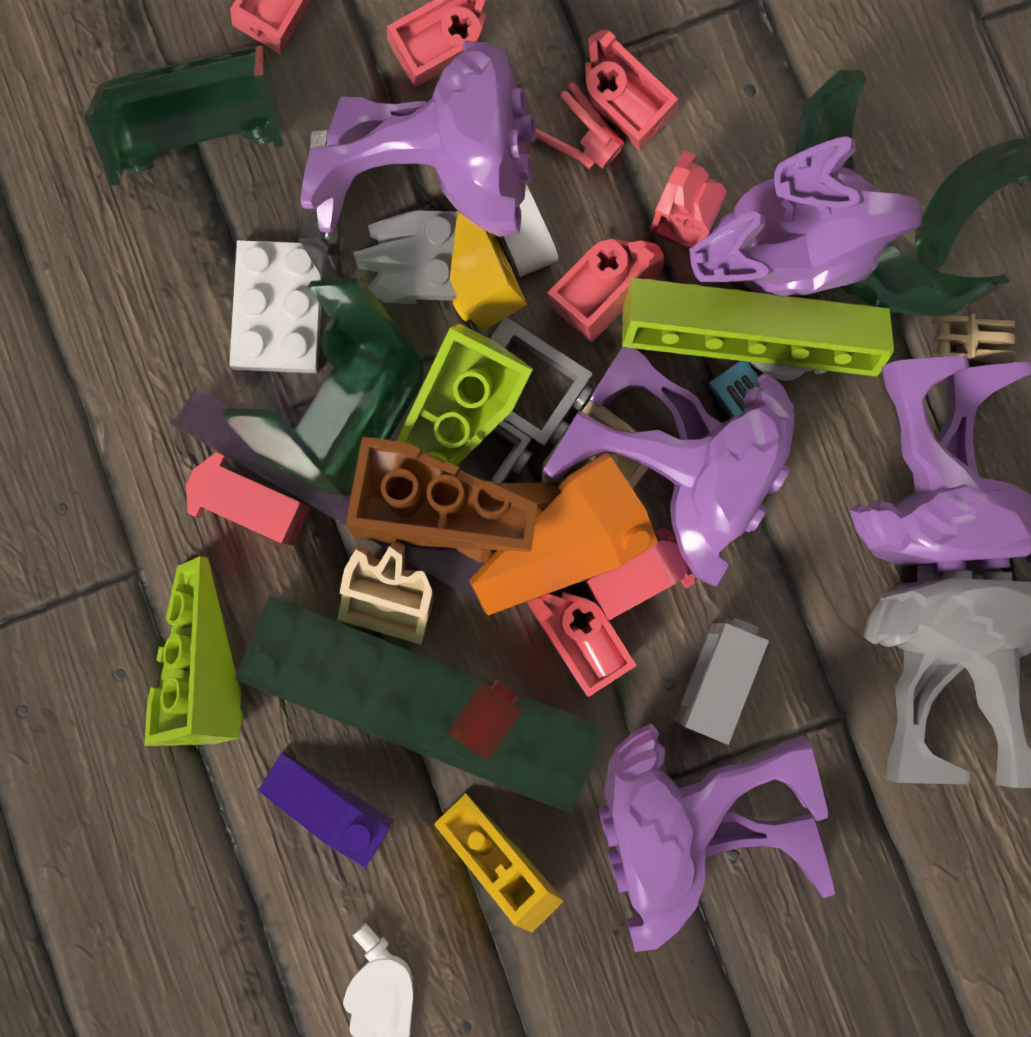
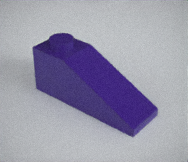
(326, 809)

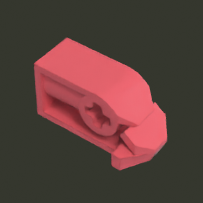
(269, 20)
(425, 39)
(641, 101)
(688, 204)
(594, 297)
(244, 501)
(641, 577)
(591, 653)

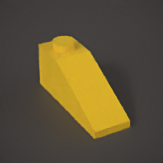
(482, 277)
(499, 864)

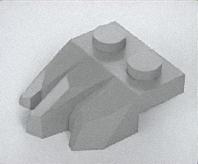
(411, 257)

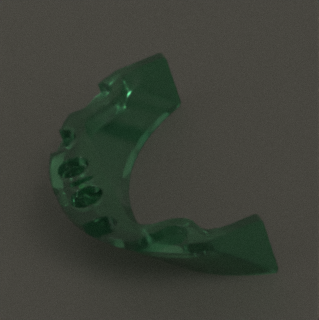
(964, 192)
(897, 280)

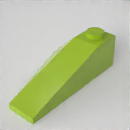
(464, 395)
(197, 686)

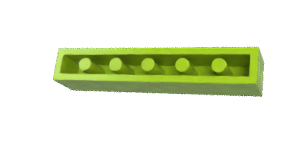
(756, 327)

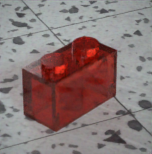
(487, 718)

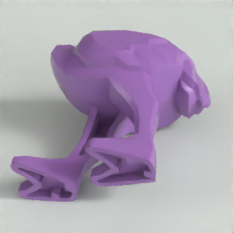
(468, 131)
(806, 227)
(715, 466)
(954, 514)
(671, 830)

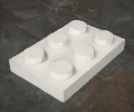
(273, 310)

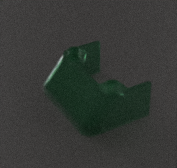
(182, 106)
(362, 397)

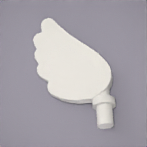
(380, 991)

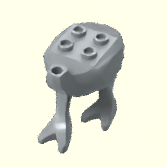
(948, 626)

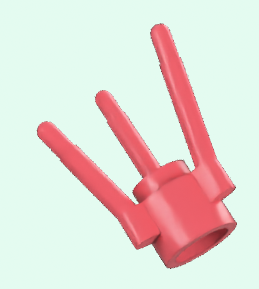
(600, 142)

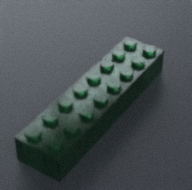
(413, 701)

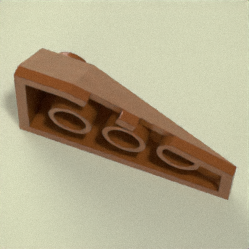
(433, 503)

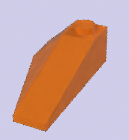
(579, 535)

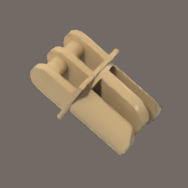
(975, 338)

